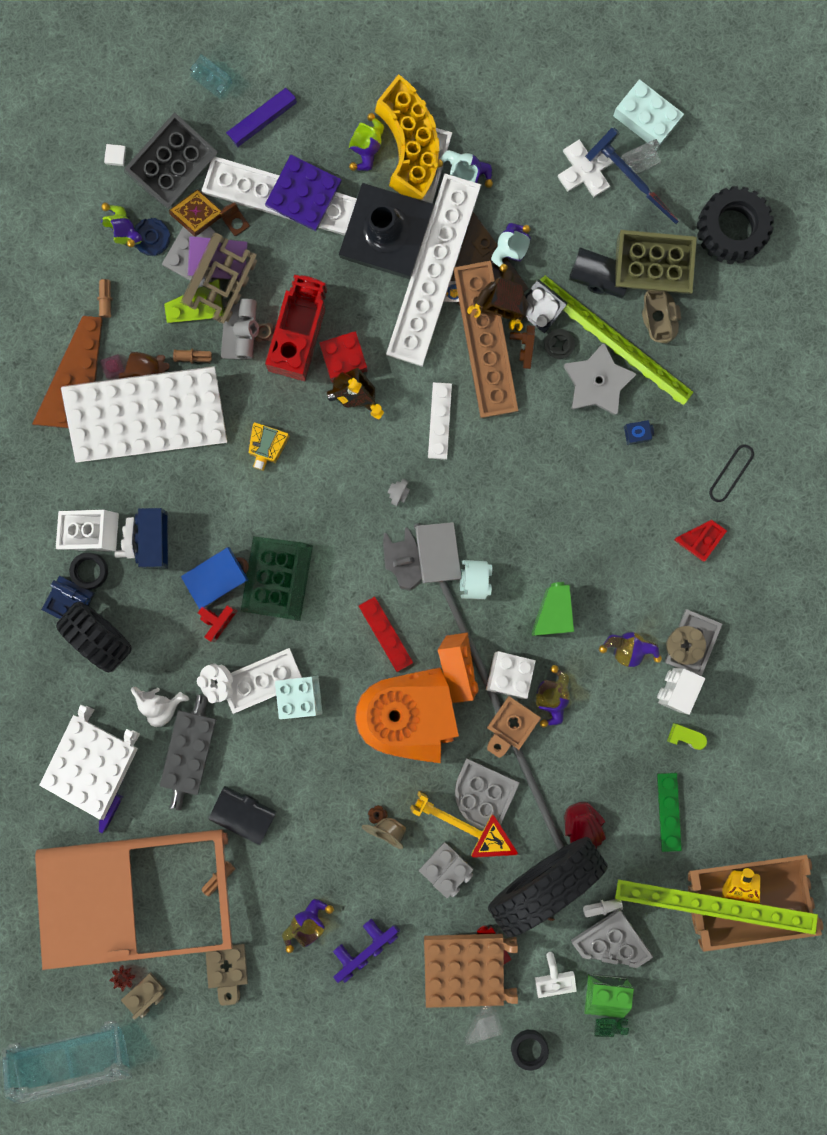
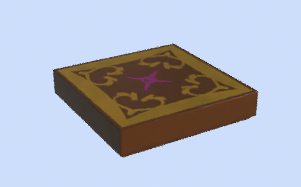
(195, 213)

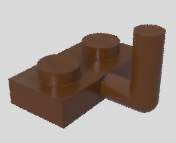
(527, 339)

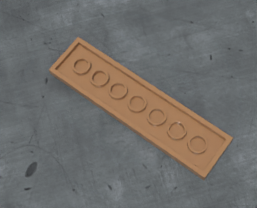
(485, 344)

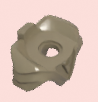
(667, 328)

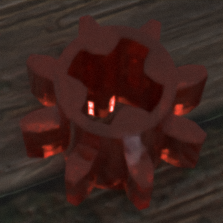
(125, 974)

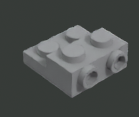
(446, 870)

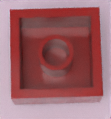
(343, 354)

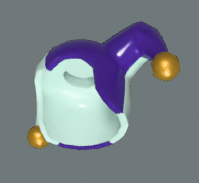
(467, 167)
(511, 244)

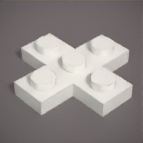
(584, 170)

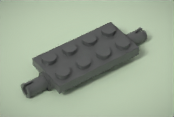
(188, 752)

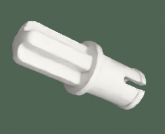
(602, 907)

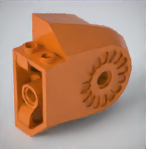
(420, 711)

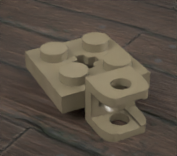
(227, 981)

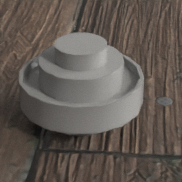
(398, 492)

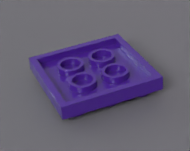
(303, 192)

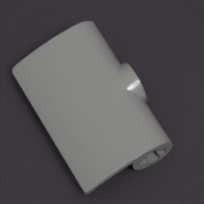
(240, 331)

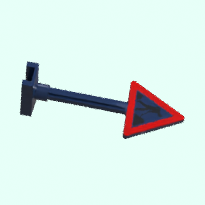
(604, 146)

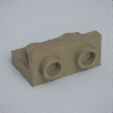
(143, 995)

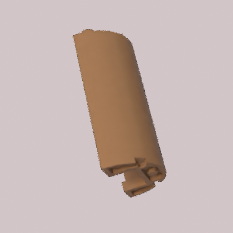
(781, 886)

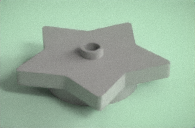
(589, 392)

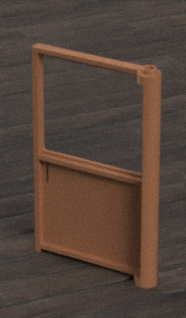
(90, 903)

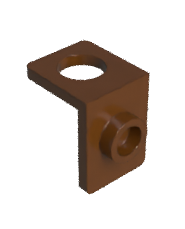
(230, 213)

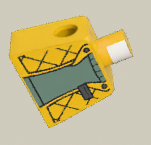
(266, 444)

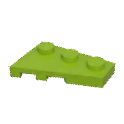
(178, 312)

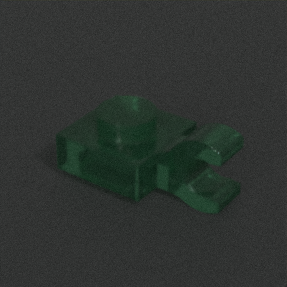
(609, 1027)

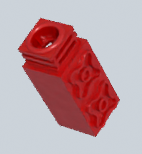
(297, 328)

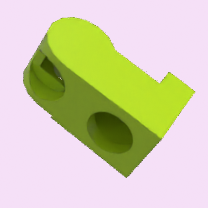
(693, 738)

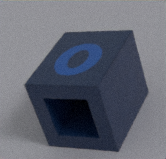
(638, 432)

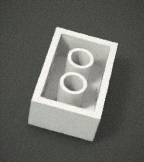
(680, 690)

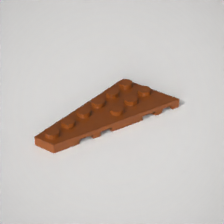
(76, 367)

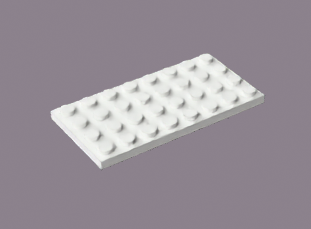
(144, 414)

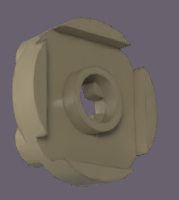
(694, 653)

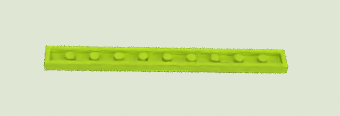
(621, 346)
(717, 907)

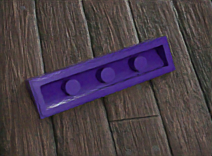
(261, 117)

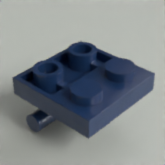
(64, 595)

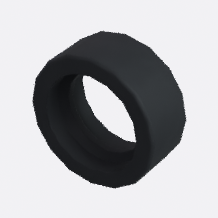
(74, 570)
(539, 1062)

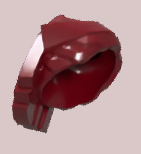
(584, 821)

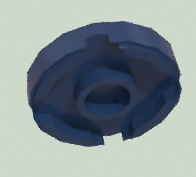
(155, 241)

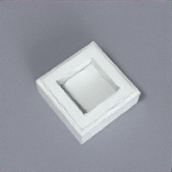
(115, 155)

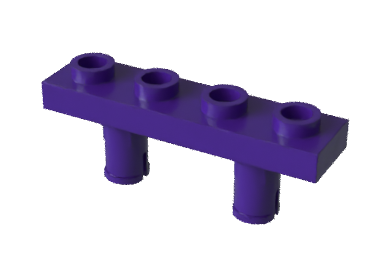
(379, 939)

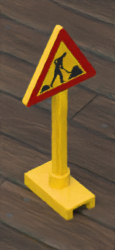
(491, 840)

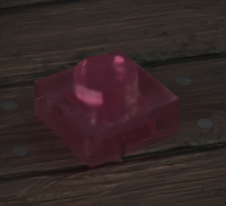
(112, 366)

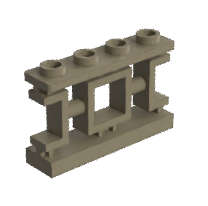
(206, 272)

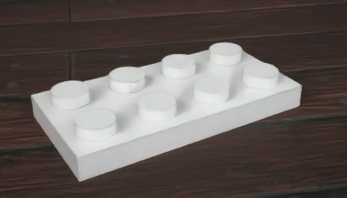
(257, 681)

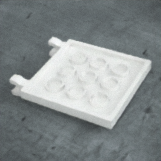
(89, 764)

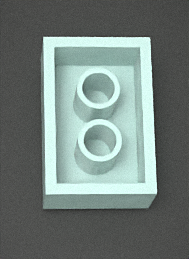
(648, 113)

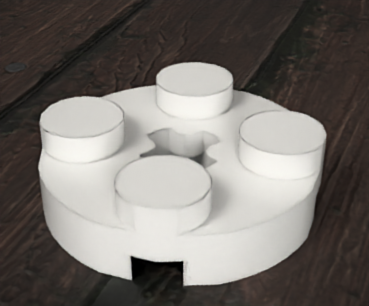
(207, 682)

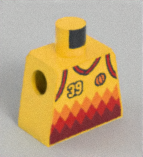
(742, 886)

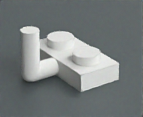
(128, 544)
(555, 983)

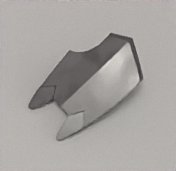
(403, 560)

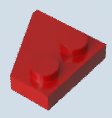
(702, 539)

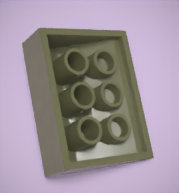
(655, 261)

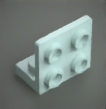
(298, 697)

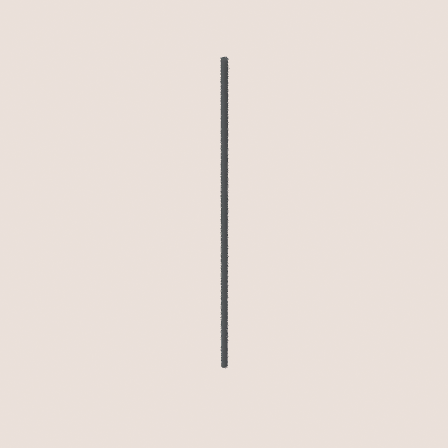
(497, 705)

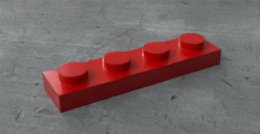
(385, 634)

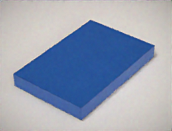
(214, 578)

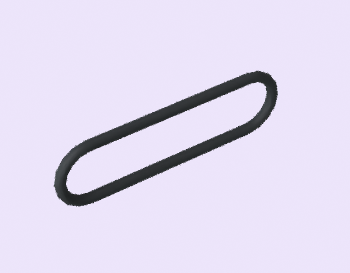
(726, 466)

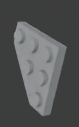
(613, 942)

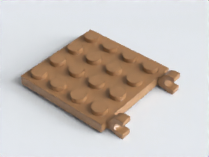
(467, 970)

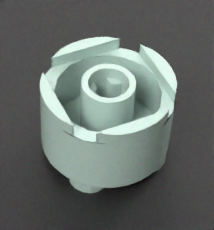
(475, 579)

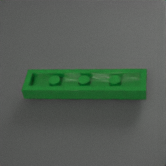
(669, 812)

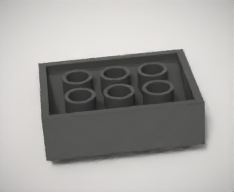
(170, 161)

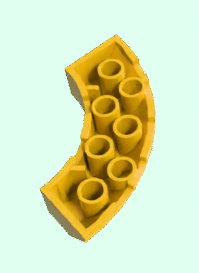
(415, 138)

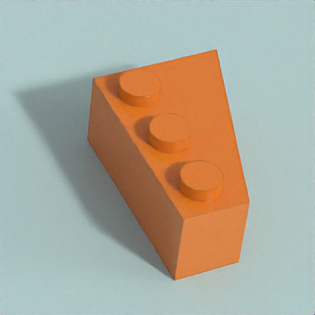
(458, 667)

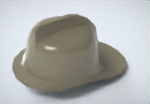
(387, 830)

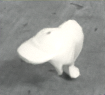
(157, 708)

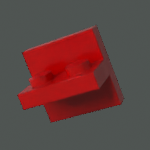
(217, 622)

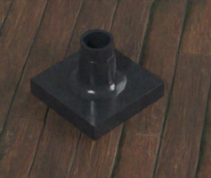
(387, 248)

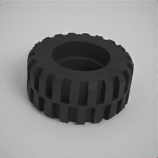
(745, 203)
(93, 637)

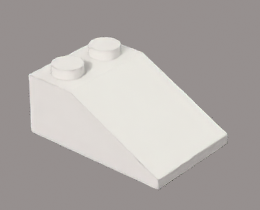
(87, 530)

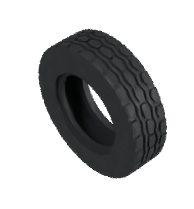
(548, 887)

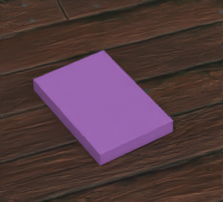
(197, 247)

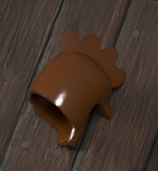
(144, 364)

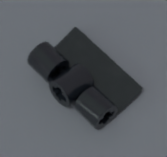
(596, 272)
(242, 815)

